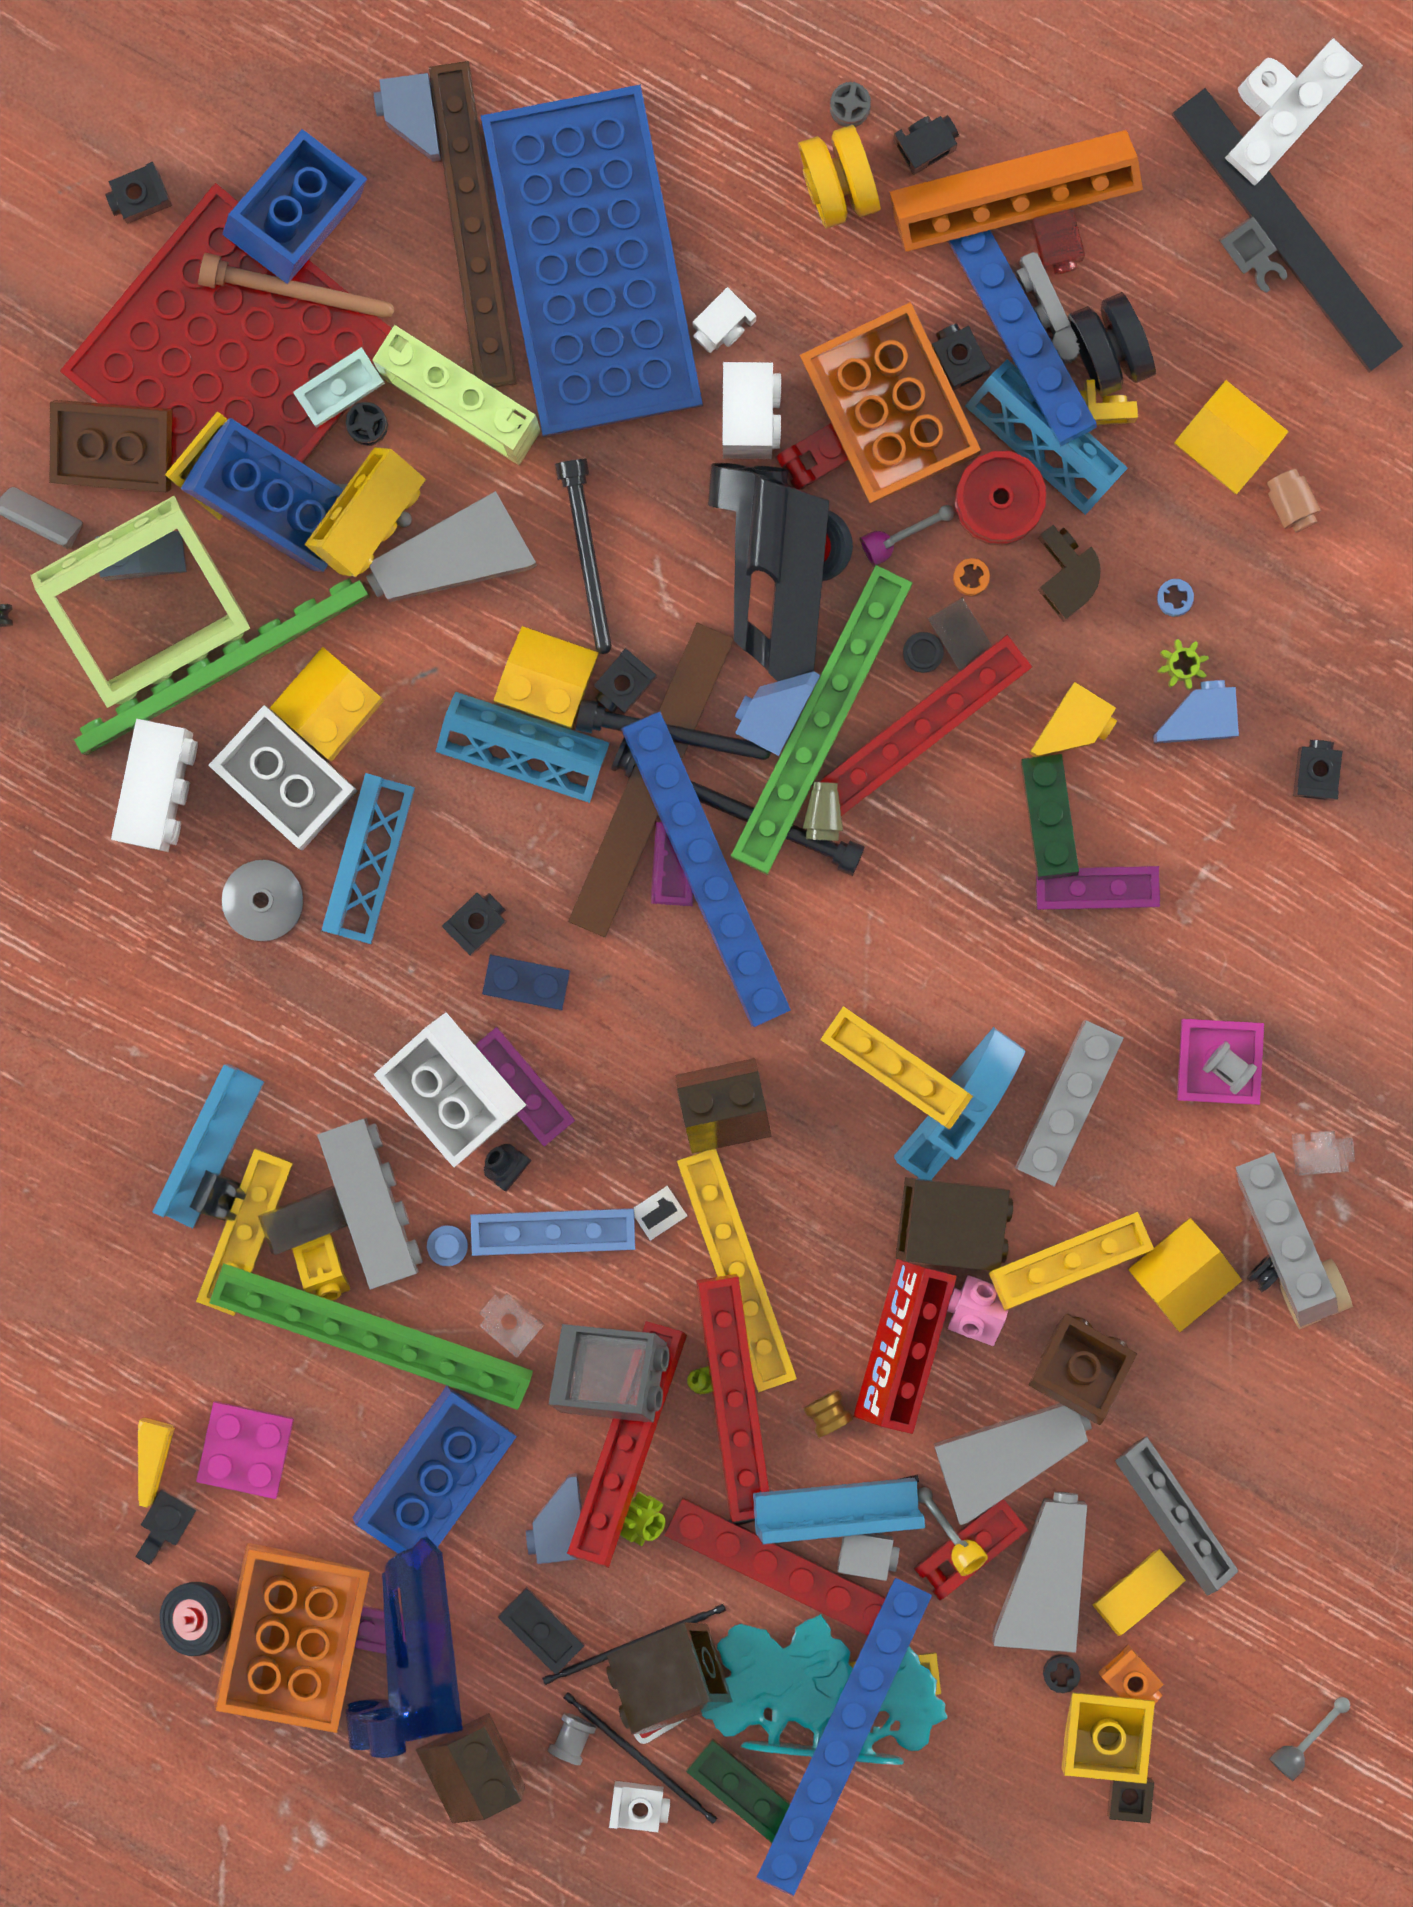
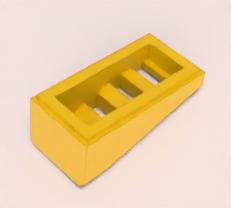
(153, 1448)

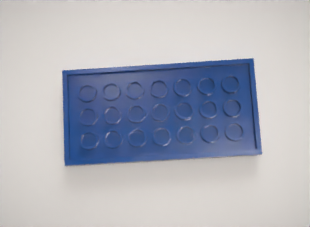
(591, 260)

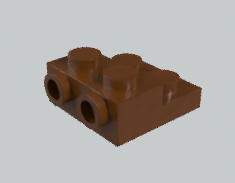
(1082, 1368)

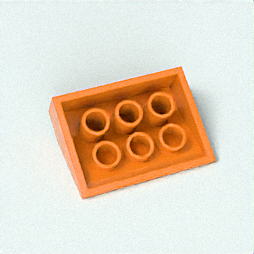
(890, 403)
(291, 1638)

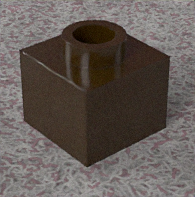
(1135, 1811)

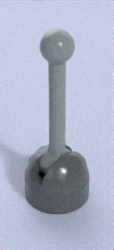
(1291, 1759)

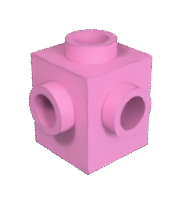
(977, 1311)

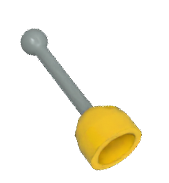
(966, 1554)

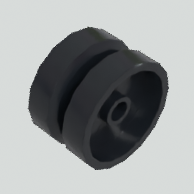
(1116, 343)

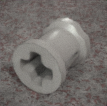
(1229, 1067)
(572, 1739)

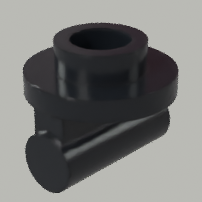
(505, 1165)

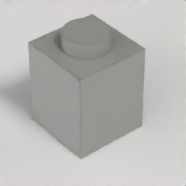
(868, 1556)

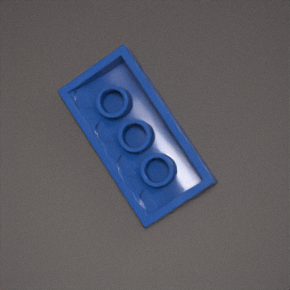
(263, 491)
(434, 1474)

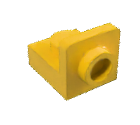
(1113, 409)
(321, 1268)

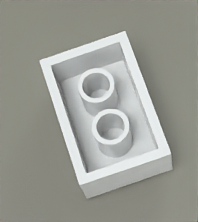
(748, 405)
(283, 777)
(154, 785)
(449, 1089)

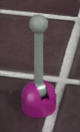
(880, 545)

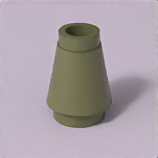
(823, 813)

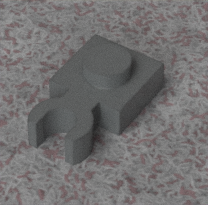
(1250, 249)

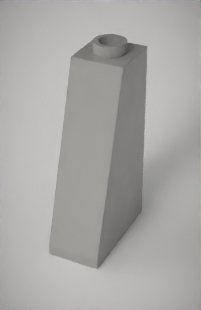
(456, 552)
(1006, 1455)
(1046, 1588)

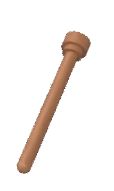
(216, 271)

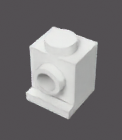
(722, 321)
(629, 1794)

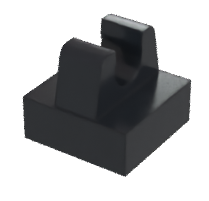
(217, 1196)

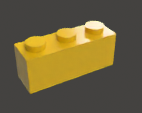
(366, 512)

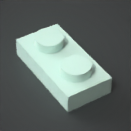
(338, 387)

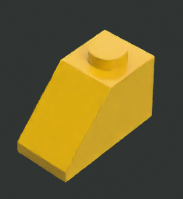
(1075, 723)

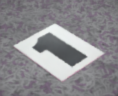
(659, 1213)

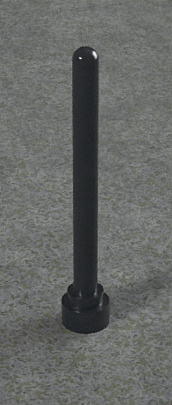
(573, 477)
(595, 717)
(844, 855)

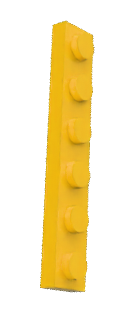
(733, 1255)

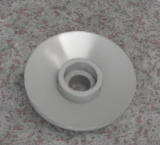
(283, 906)

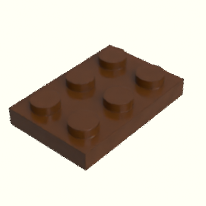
(110, 445)

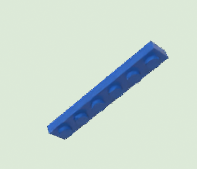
(1024, 336)

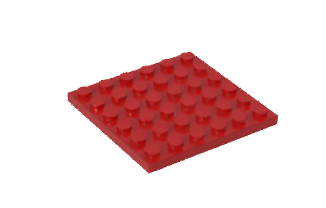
(219, 345)

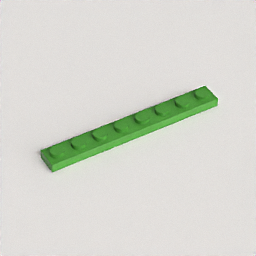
(236, 657)
(821, 720)
(371, 1336)

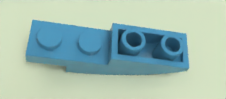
(984, 1076)

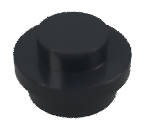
(923, 652)

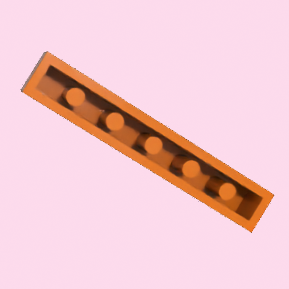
(1016, 190)

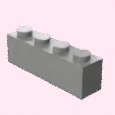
(1069, 1102)
(369, 1203)
(1287, 1239)

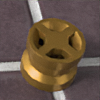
(828, 1413)

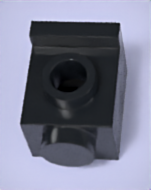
(927, 142)
(153, 196)
(960, 371)
(638, 674)
(1310, 785)
(460, 929)

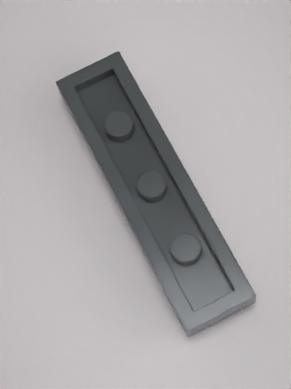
(1176, 1516)

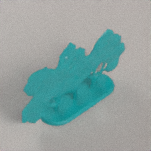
(805, 1685)

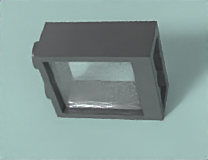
(609, 1373)

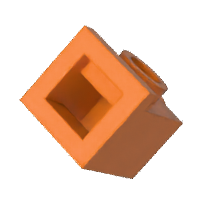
(1125, 1666)

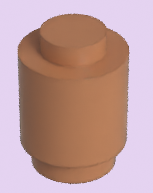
(1293, 500)

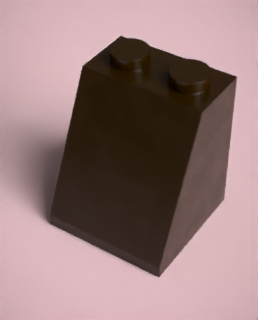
(723, 1105)
(668, 1678)
(472, 1771)

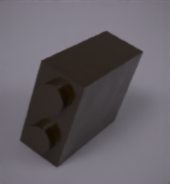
(953, 1224)

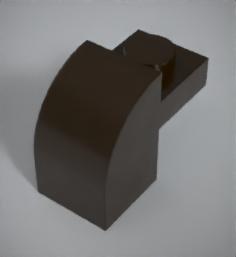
(1079, 574)

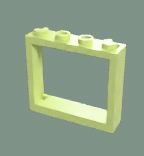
(456, 395)
(113, 548)

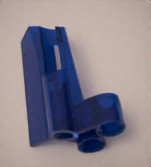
(419, 1671)

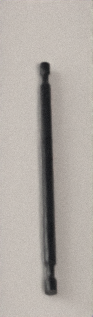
(603, 1656)
(640, 1758)

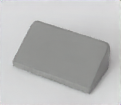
(39, 517)

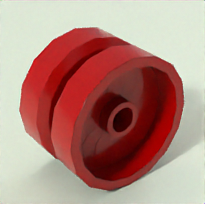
(1000, 522)

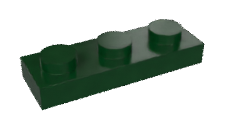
(1049, 817)
(739, 1789)

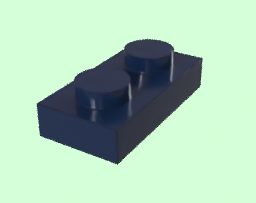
(526, 982)

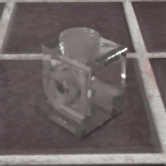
(1322, 1153)
(512, 1339)

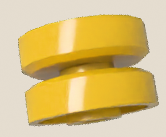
(833, 178)

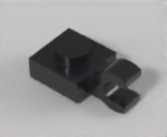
(167, 1522)

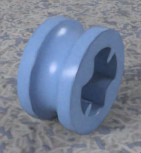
(1182, 587)

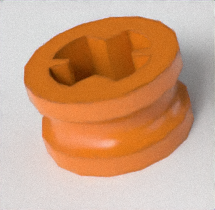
(959, 572)

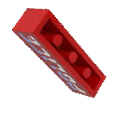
(904, 1346)

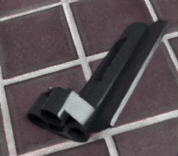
(785, 537)

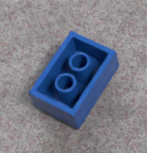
(294, 206)

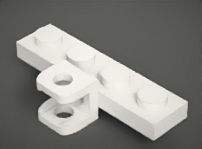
(1287, 106)

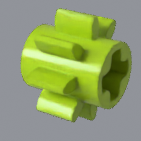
(1188, 653)
(643, 1520)

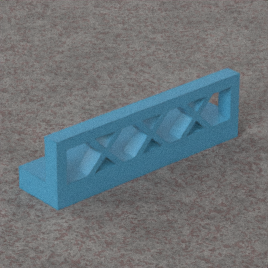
(1080, 458)
(523, 740)
(353, 854)
(209, 1142)
(837, 1511)

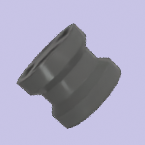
(851, 96)

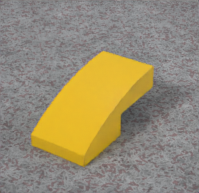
(1138, 1592)

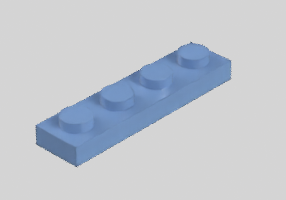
(552, 1231)

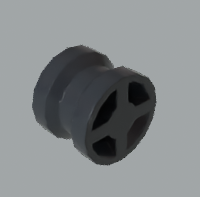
(363, 417)

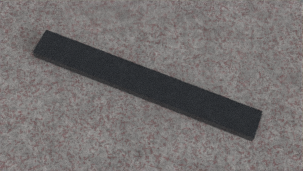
(1291, 235)

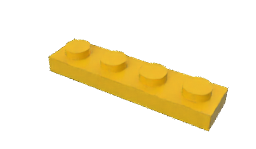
(896, 1068)
(244, 1236)
(1071, 1261)

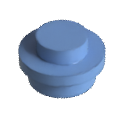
(447, 1245)

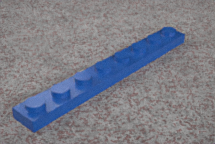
(705, 869)
(844, 1737)

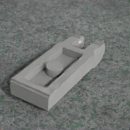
(1049, 309)

